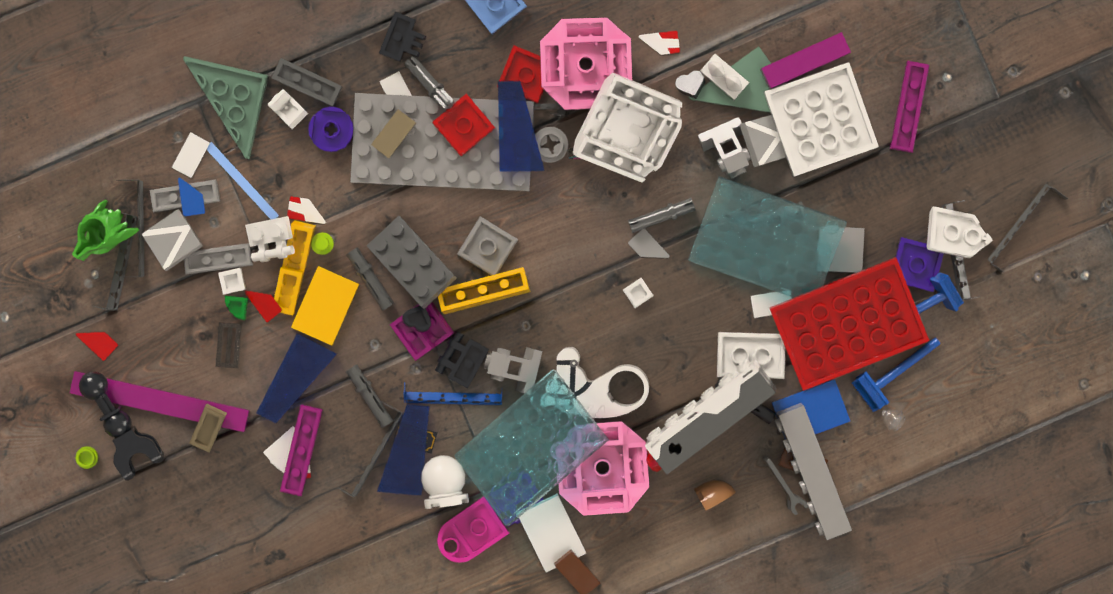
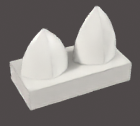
(724, 76)

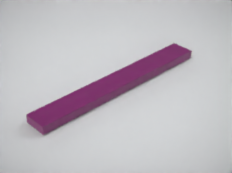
(166, 402)

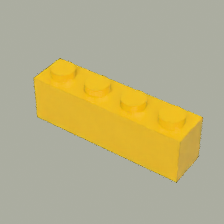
(484, 290)

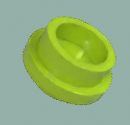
(322, 243)
(86, 457)

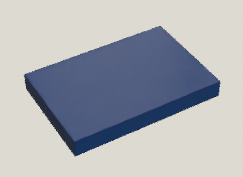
(822, 406)

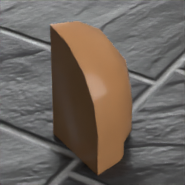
(713, 493)

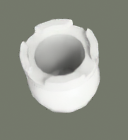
(443, 481)

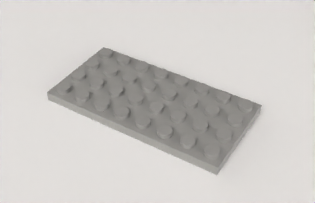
(425, 154)

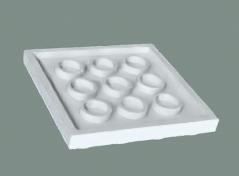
(821, 119)

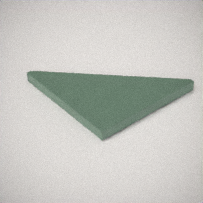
(752, 95)
(235, 97)

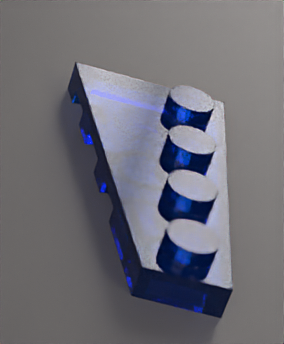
(516, 134)
(296, 373)
(407, 454)

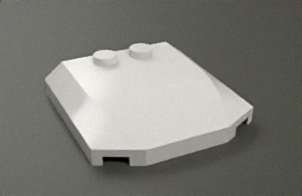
(629, 128)

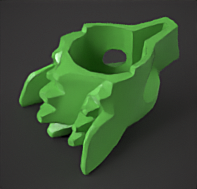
(102, 231)

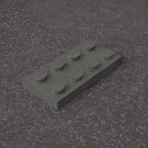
(411, 262)

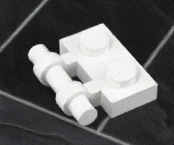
(270, 231)

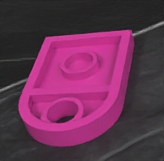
(472, 530)

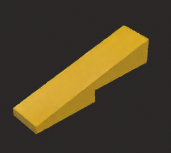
(293, 267)

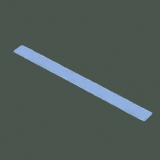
(242, 182)

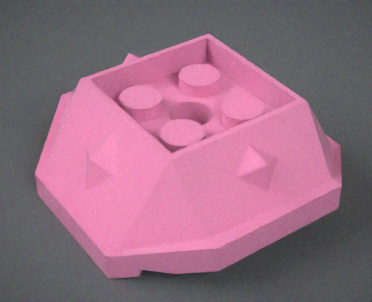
(577, 40)
(623, 482)

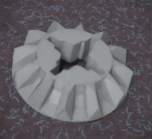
(555, 135)

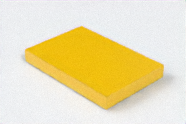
(325, 305)

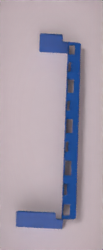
(452, 397)

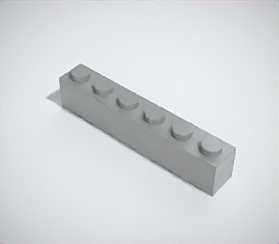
(813, 471)

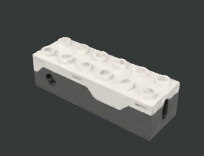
(708, 417)

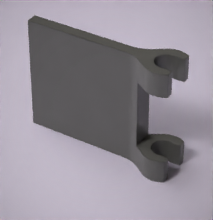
(792, 499)

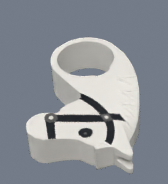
(594, 393)

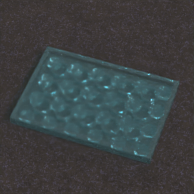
(766, 239)
(531, 447)

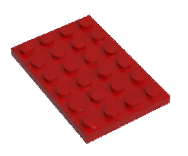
(849, 323)

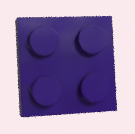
(918, 263)

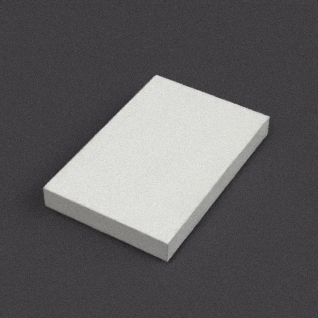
(763, 347)
(551, 531)

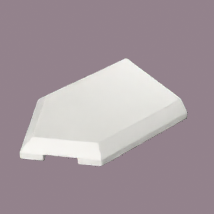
(955, 233)

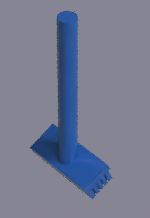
(945, 292)
(871, 390)

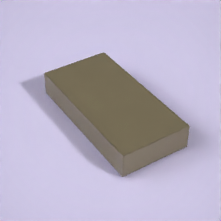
(393, 133)
(208, 428)

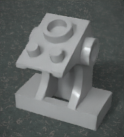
(734, 161)
(498, 364)

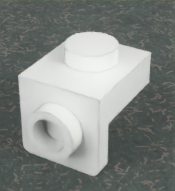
(287, 108)

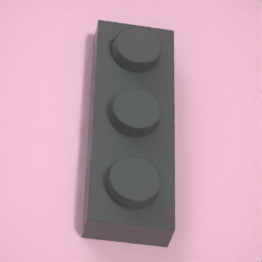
(307, 82)

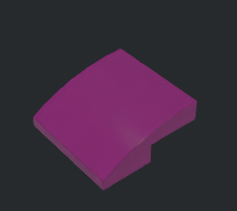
(422, 342)

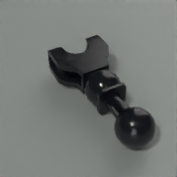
(119, 425)

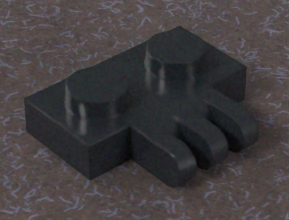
(401, 38)

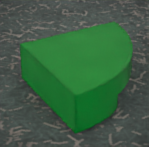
(237, 306)

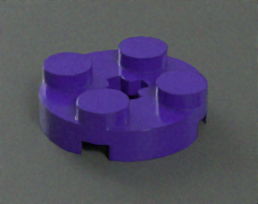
(322, 120)

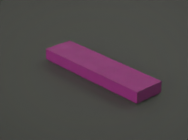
(805, 60)
(909, 106)
(301, 450)

